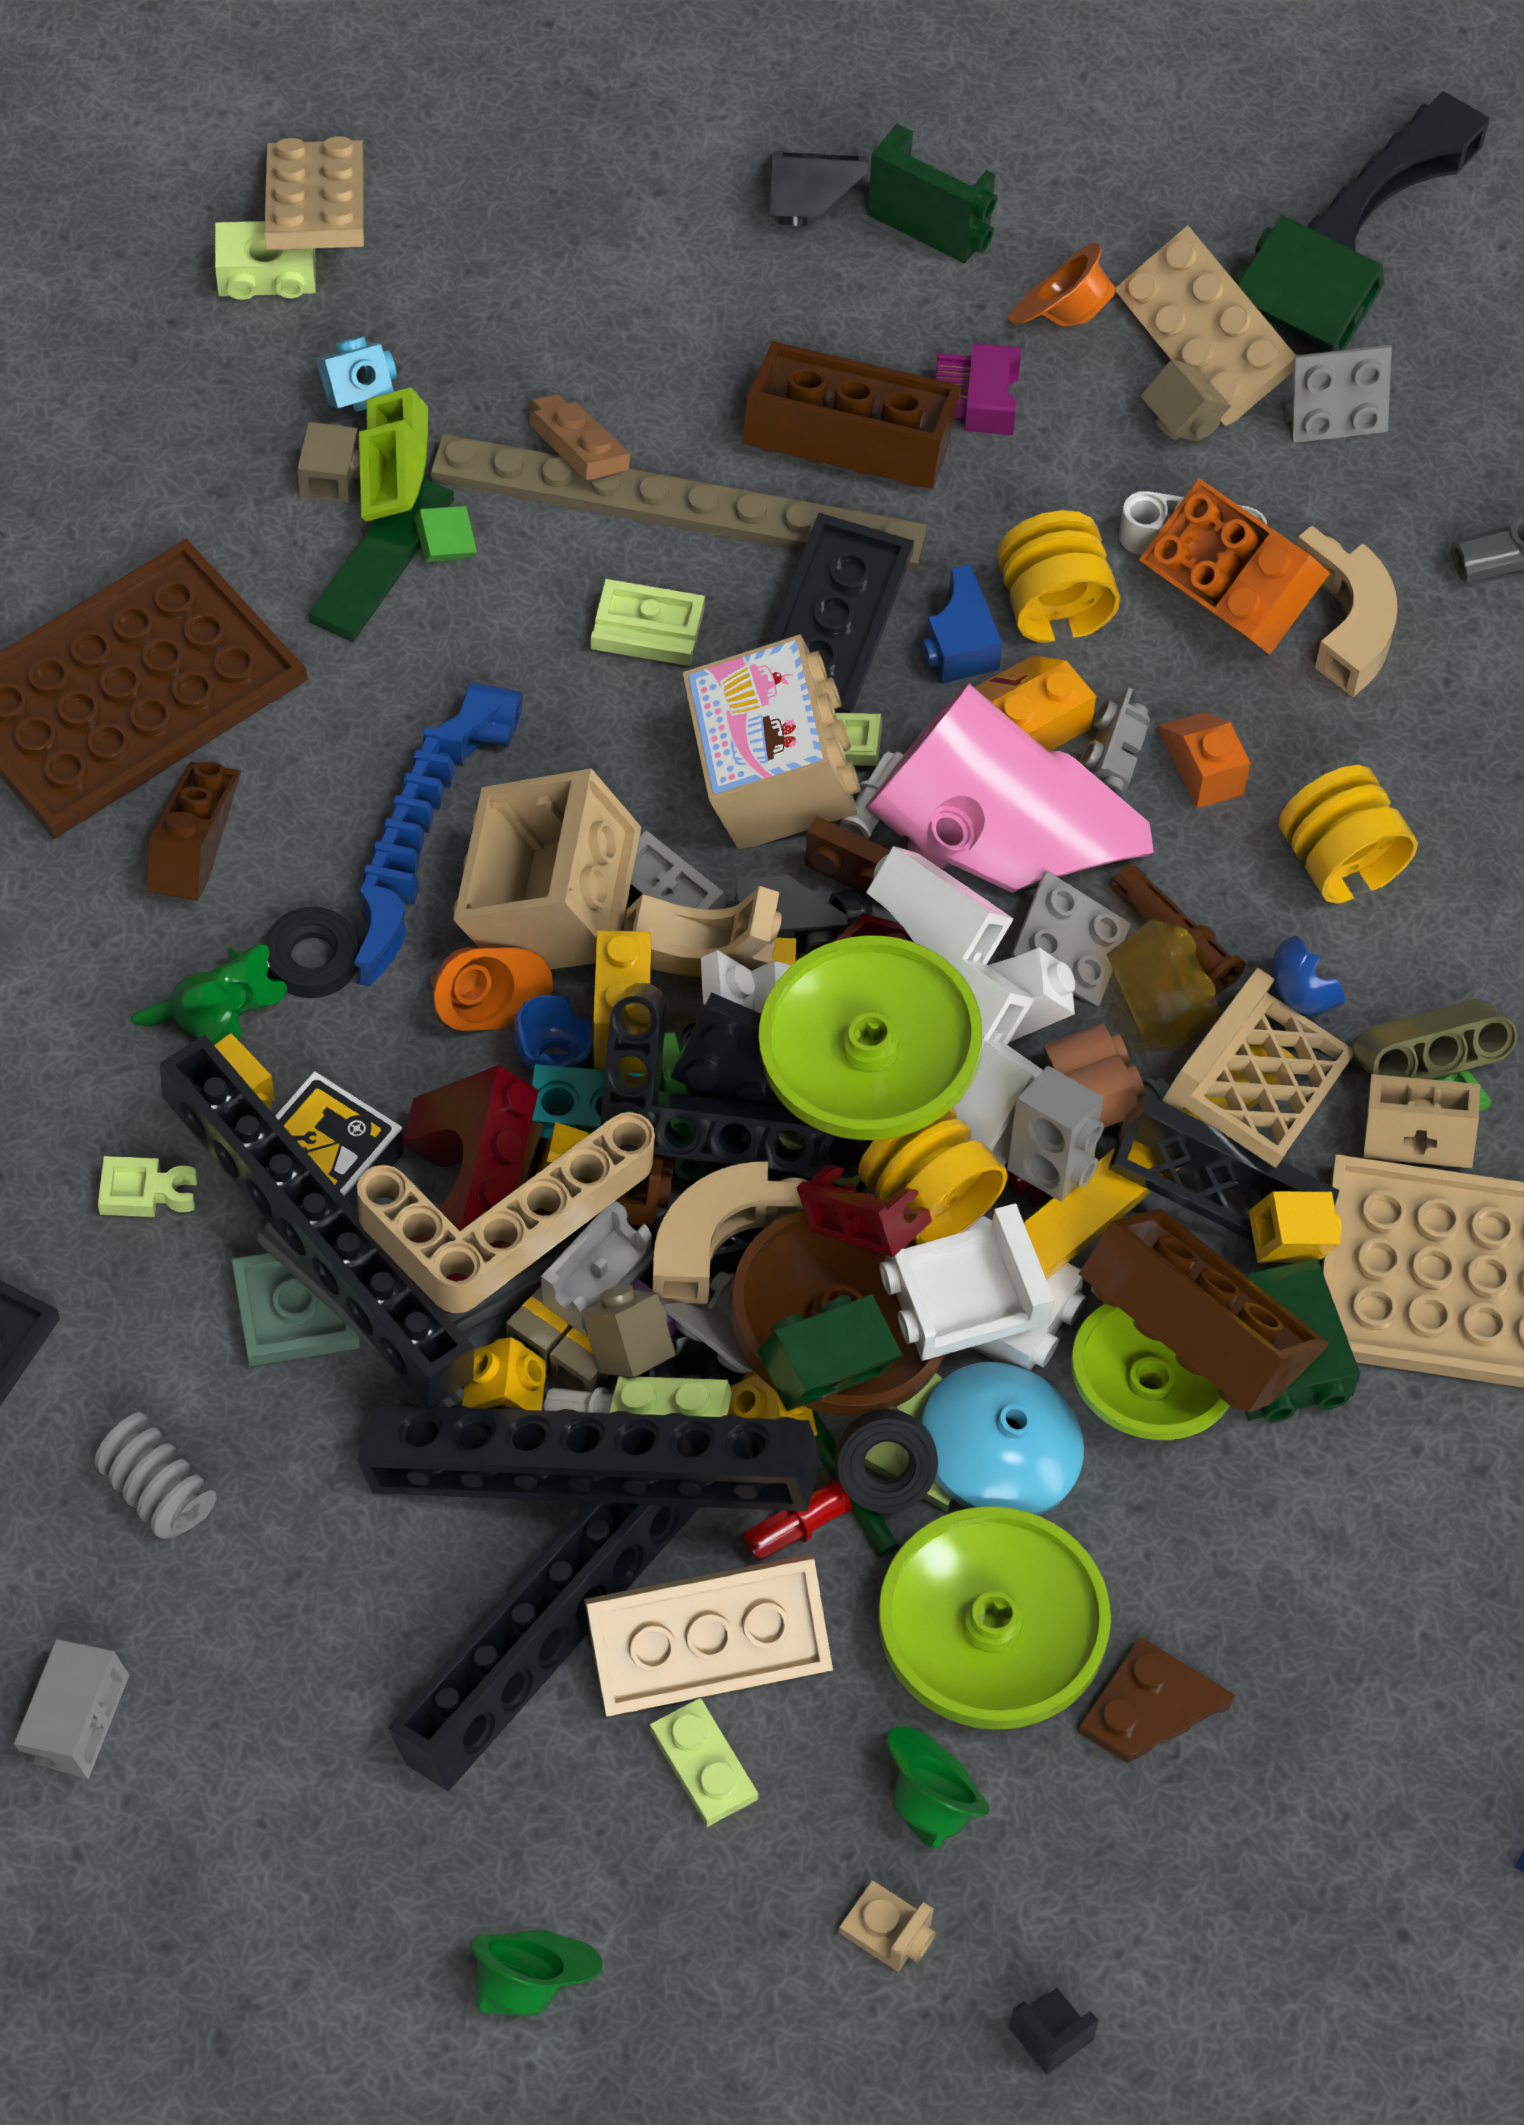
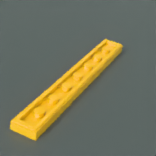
(1069, 1226)

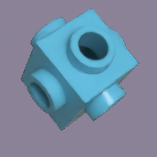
(340, 370)

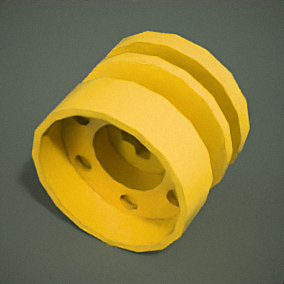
(1057, 572)
(1345, 828)
(951, 1173)

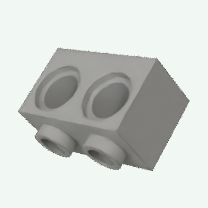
(1055, 1134)

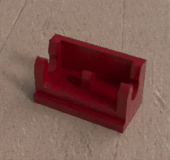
(861, 1217)

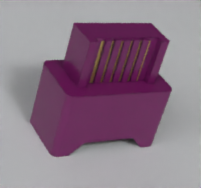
(984, 385)

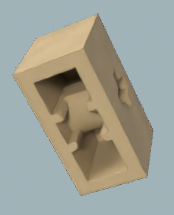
(1422, 1121)

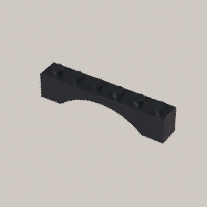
(1432, 146)

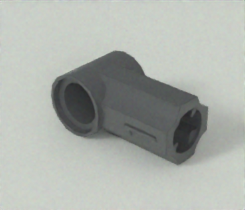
(1490, 552)

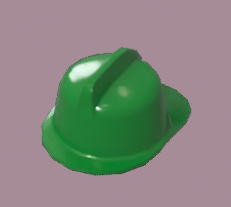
(931, 1787)
(527, 1970)

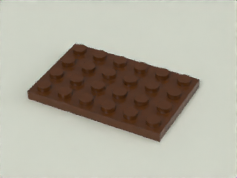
(132, 685)

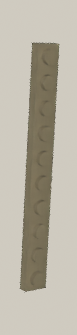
(649, 496)

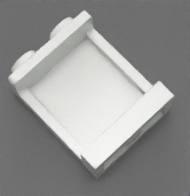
(969, 1287)

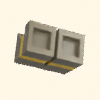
(558, 1343)

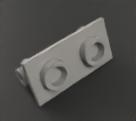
(1119, 727)

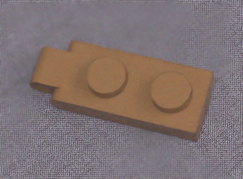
(577, 437)

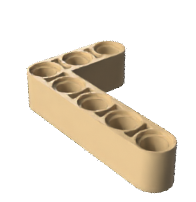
(508, 1220)

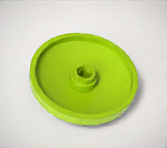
(870, 1037)
(994, 1617)

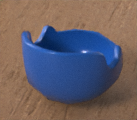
(1298, 983)
(550, 1023)

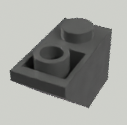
(803, 912)

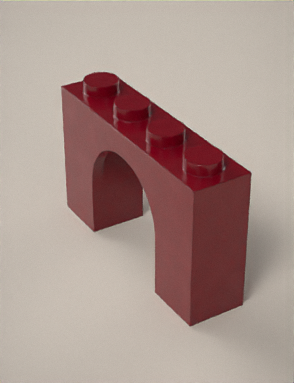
(486, 1128)

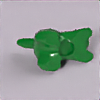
(215, 999)

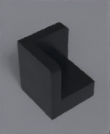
(1052, 2029)

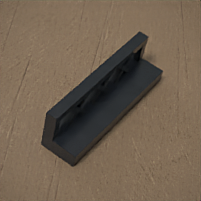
(1211, 1154)

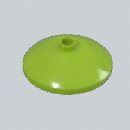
(1114, 1360)

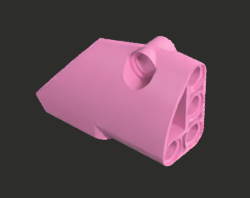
(1001, 803)

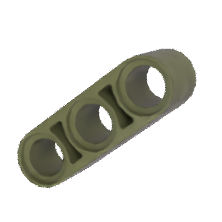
(1456, 1051)

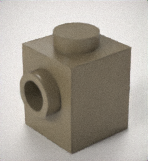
(1185, 402)
(329, 462)
(628, 1331)

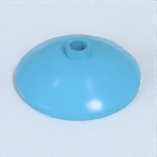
(989, 1461)

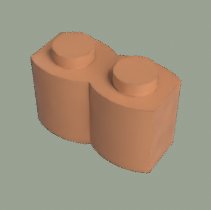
(1099, 1064)

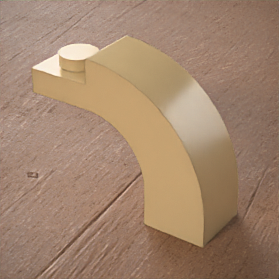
(1365, 590)
(687, 934)
(709, 1215)

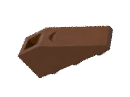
(190, 831)

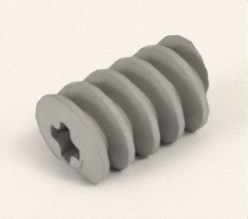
(150, 1481)

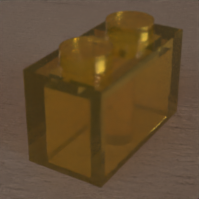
(1164, 984)

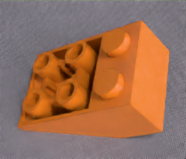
(1235, 566)

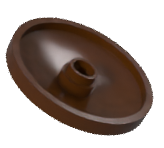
(799, 1272)

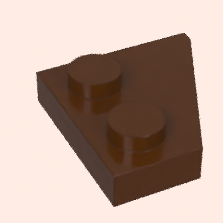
(1151, 1702)

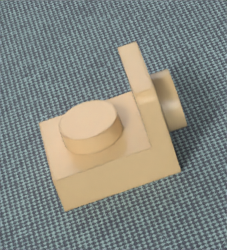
(889, 1927)

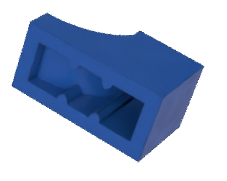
(963, 636)

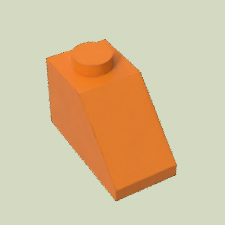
(1207, 757)

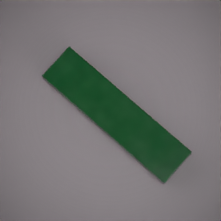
(374, 567)

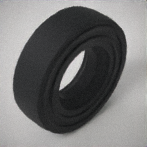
(312, 923)
(892, 1494)

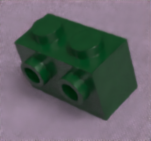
(828, 1350)

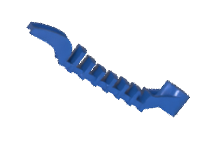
(486, 716)

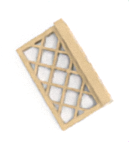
(1228, 1049)

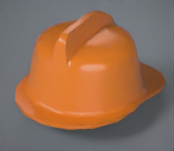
(1069, 294)
(487, 986)

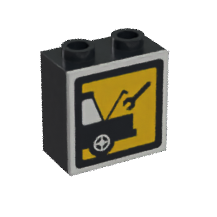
(340, 1133)

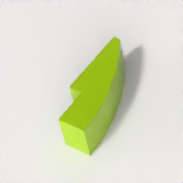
(392, 453)

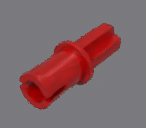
(791, 1526)

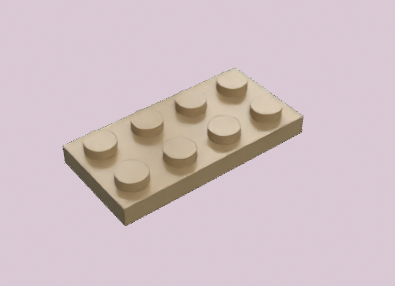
(314, 194)
(1207, 322)
(708, 1634)

